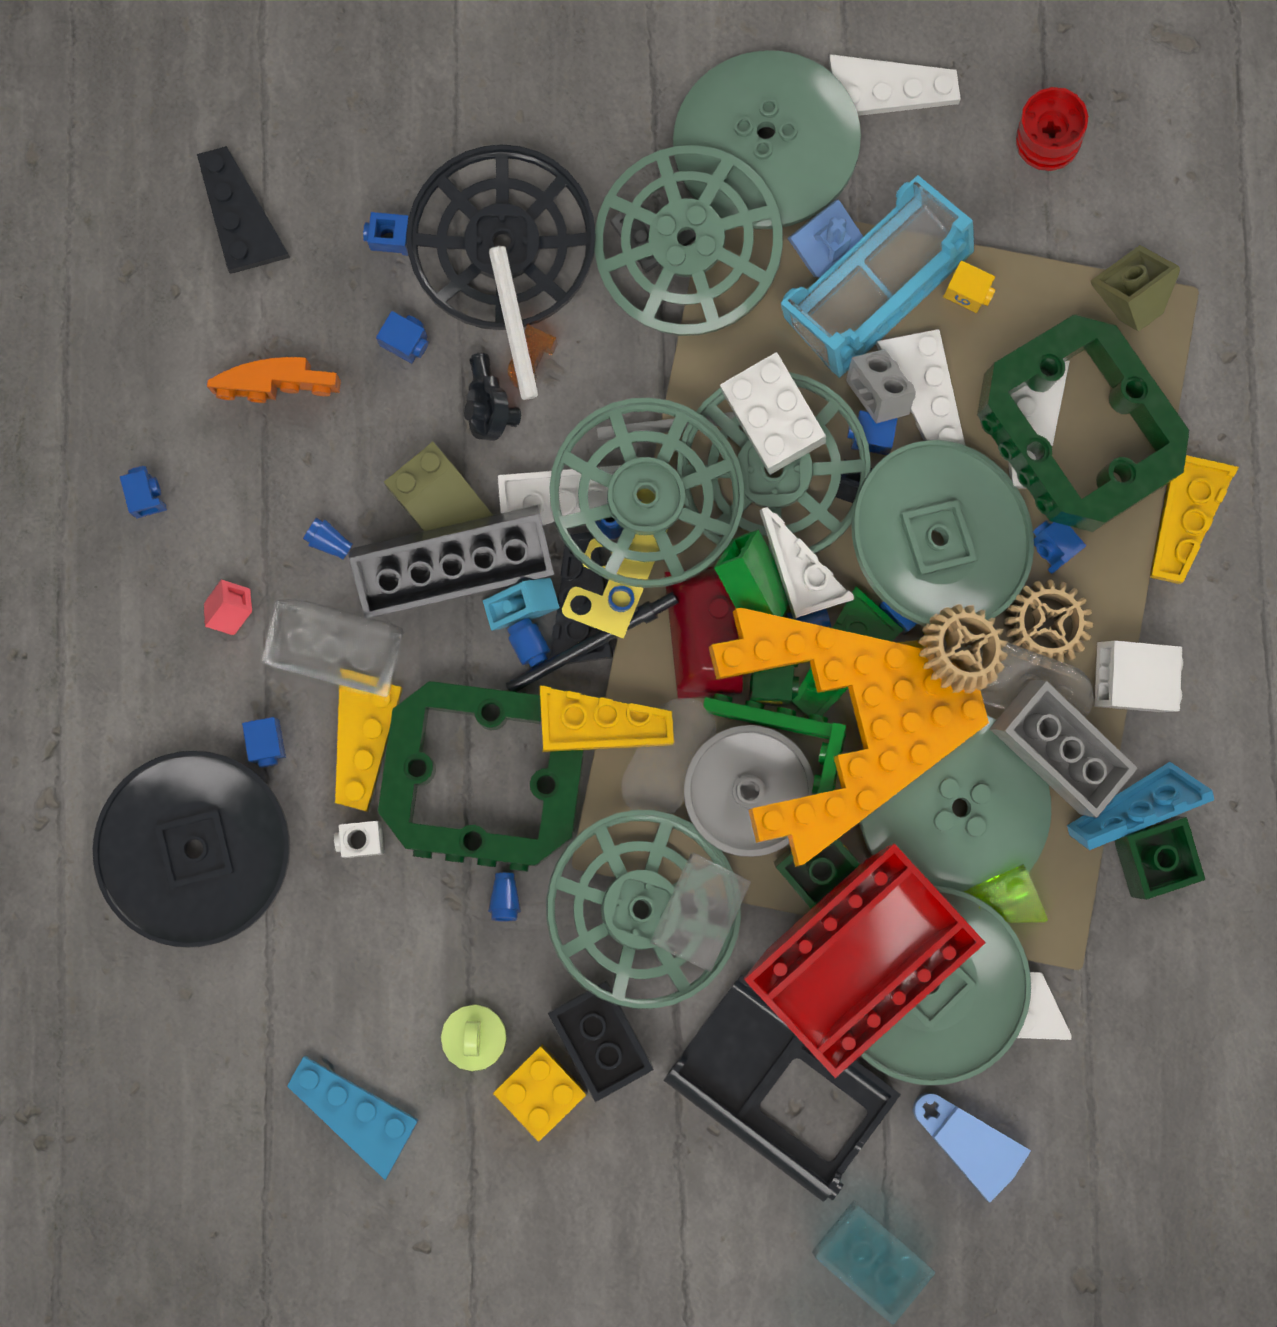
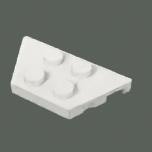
(1043, 1015)

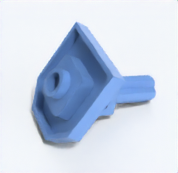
(825, 238)

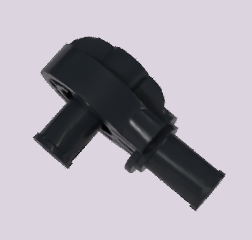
(487, 403)

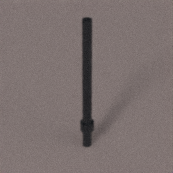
(646, 613)

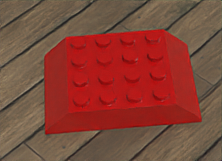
(862, 958)

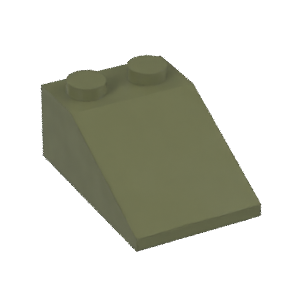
(435, 491)

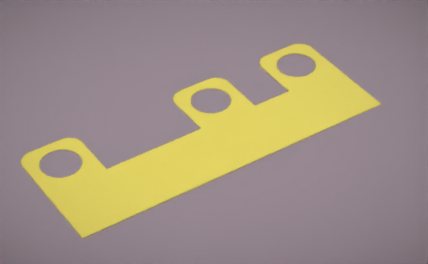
(601, 614)

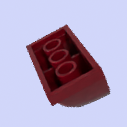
(696, 623)

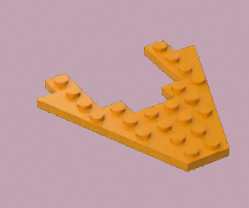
(899, 711)

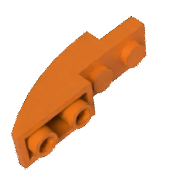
(261, 379)

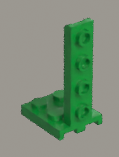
(786, 720)

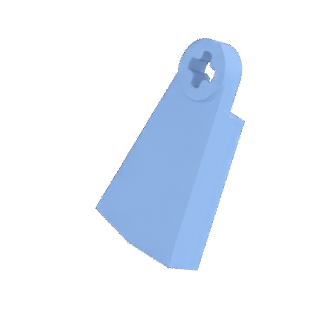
(977, 1149)

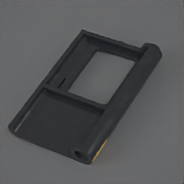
(737, 1064)

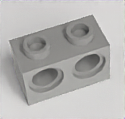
(880, 386)

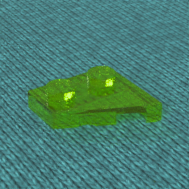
(1011, 896)

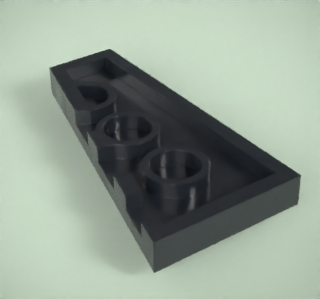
(240, 221)
(574, 574)

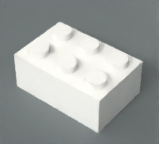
(773, 413)

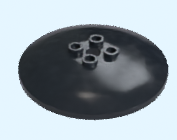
(145, 838)

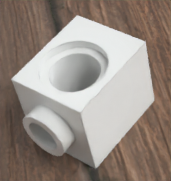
(374, 839)

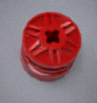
(1060, 115)

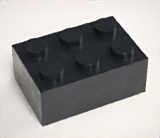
(600, 1043)

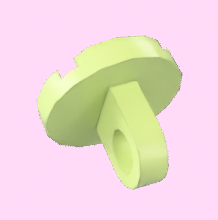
(473, 1037)

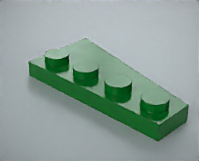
(858, 617)

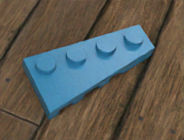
(1143, 804)

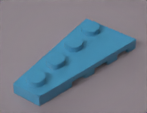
(357, 1116)

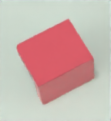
(227, 607)

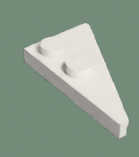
(805, 580)

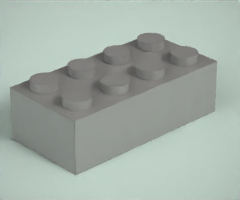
(1063, 748)

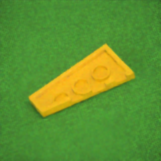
(1187, 516)
(590, 722)
(361, 743)

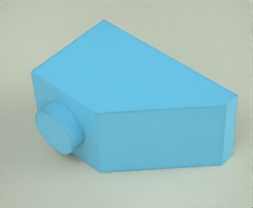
(521, 601)

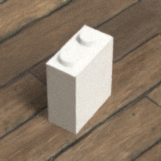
(1138, 676)

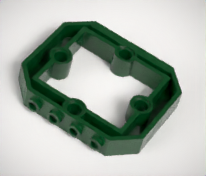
(1123, 372)
(400, 787)

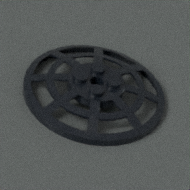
(500, 220)

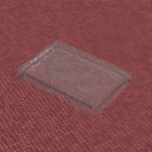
(700, 912)

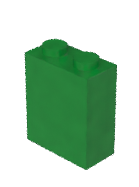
(752, 575)

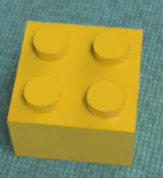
(540, 1092)

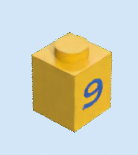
(970, 287)

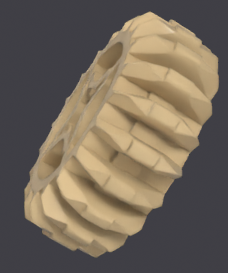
(1040, 610)
(955, 625)

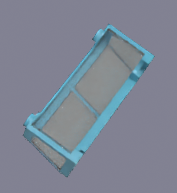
(881, 276)

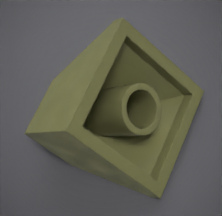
(1137, 286)

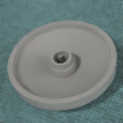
(741, 772)

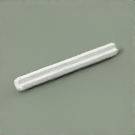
(513, 322)

